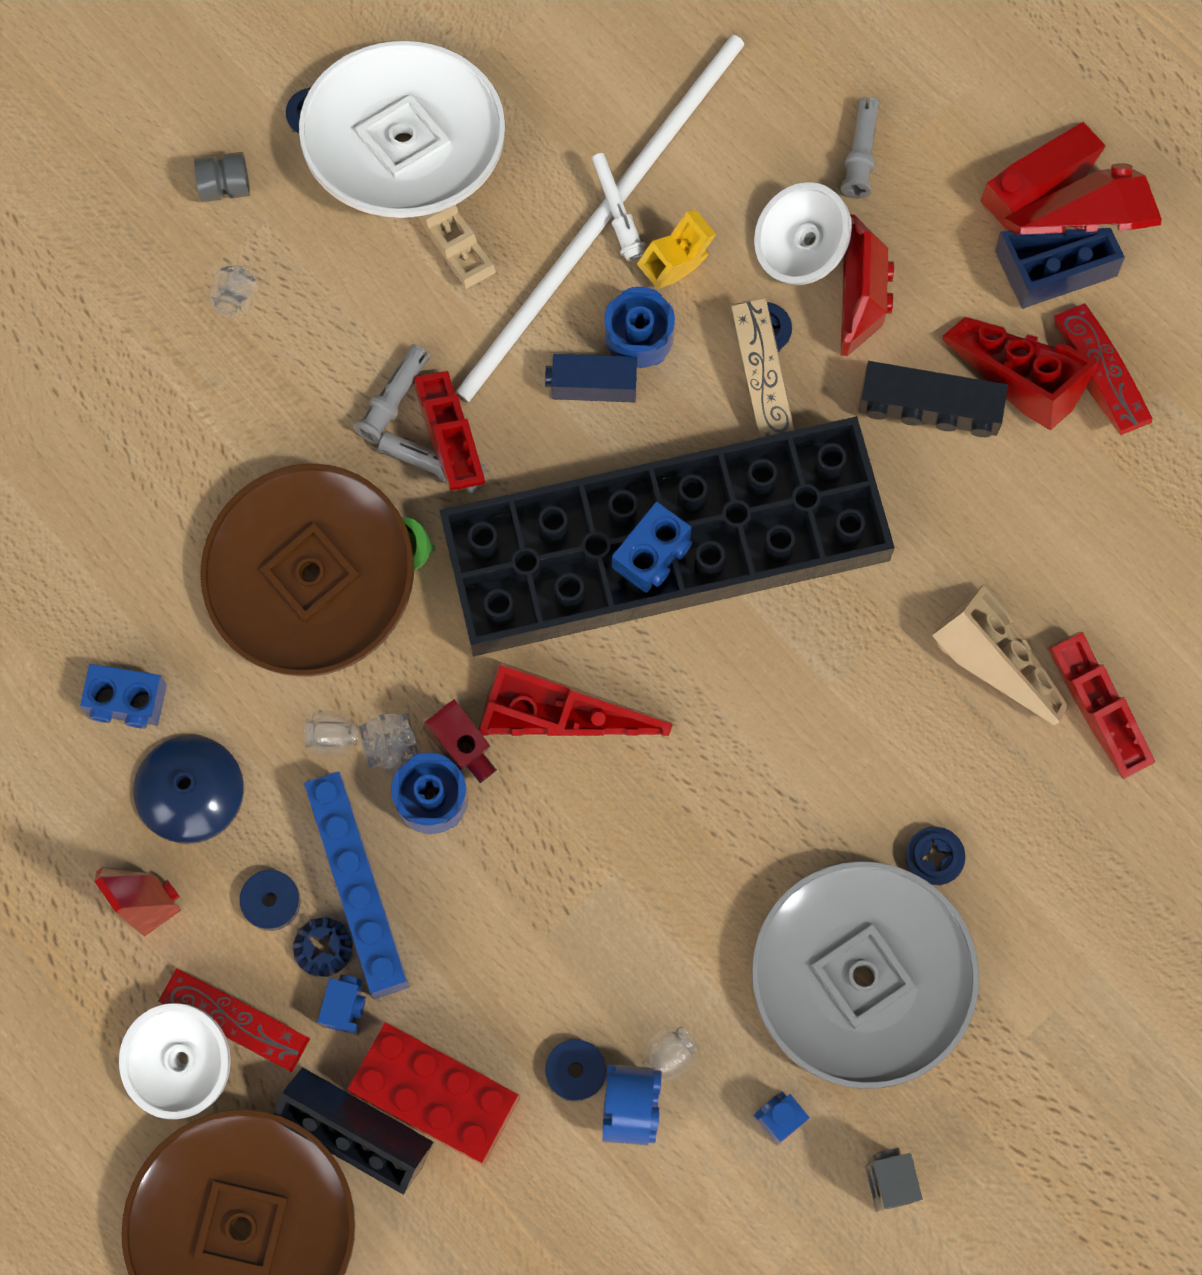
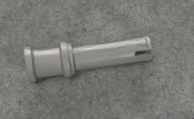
(860, 161)
(384, 406)
(415, 455)

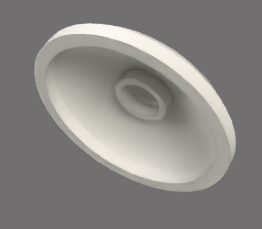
(789, 225)
(152, 1064)

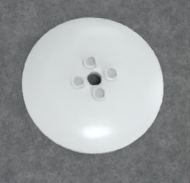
(409, 90)

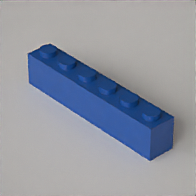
(356, 885)

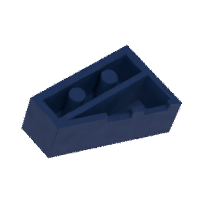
(1057, 263)

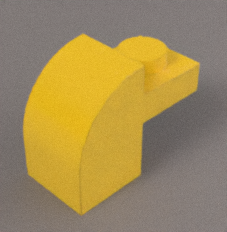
(679, 253)

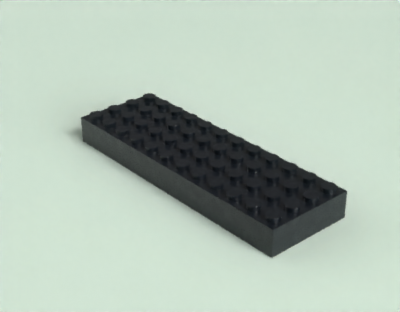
(757, 518)

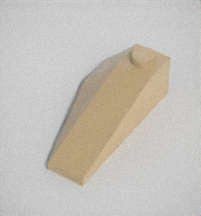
(984, 644)

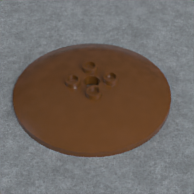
(267, 540)
(233, 1169)

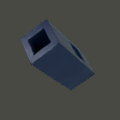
(592, 378)

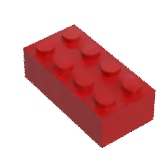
(434, 1093)

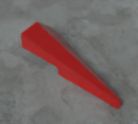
(536, 705)

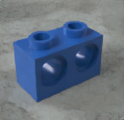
(644, 543)
(126, 687)

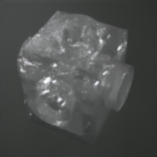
(388, 741)

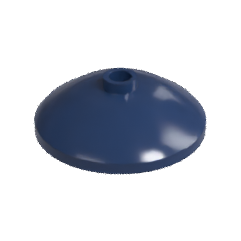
(205, 805)

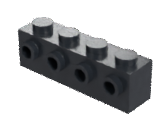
(933, 399)
(354, 1130)

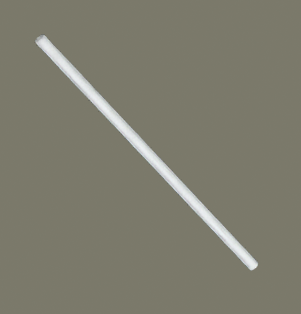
(598, 220)

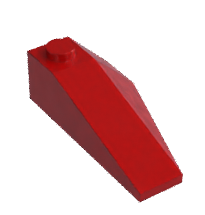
(1100, 198)
(1040, 377)

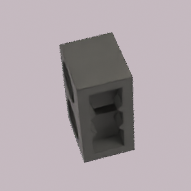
(893, 1179)

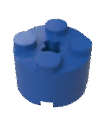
(640, 308)
(413, 781)
(631, 1105)

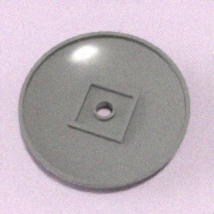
(919, 964)

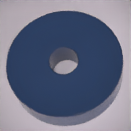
(265, 884)
(575, 1088)

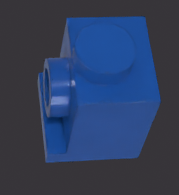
(342, 1005)
(781, 1117)

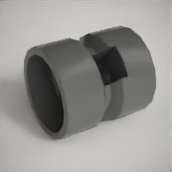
(222, 177)

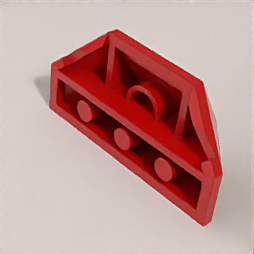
(864, 287)

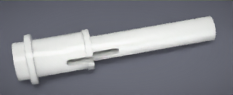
(623, 224)

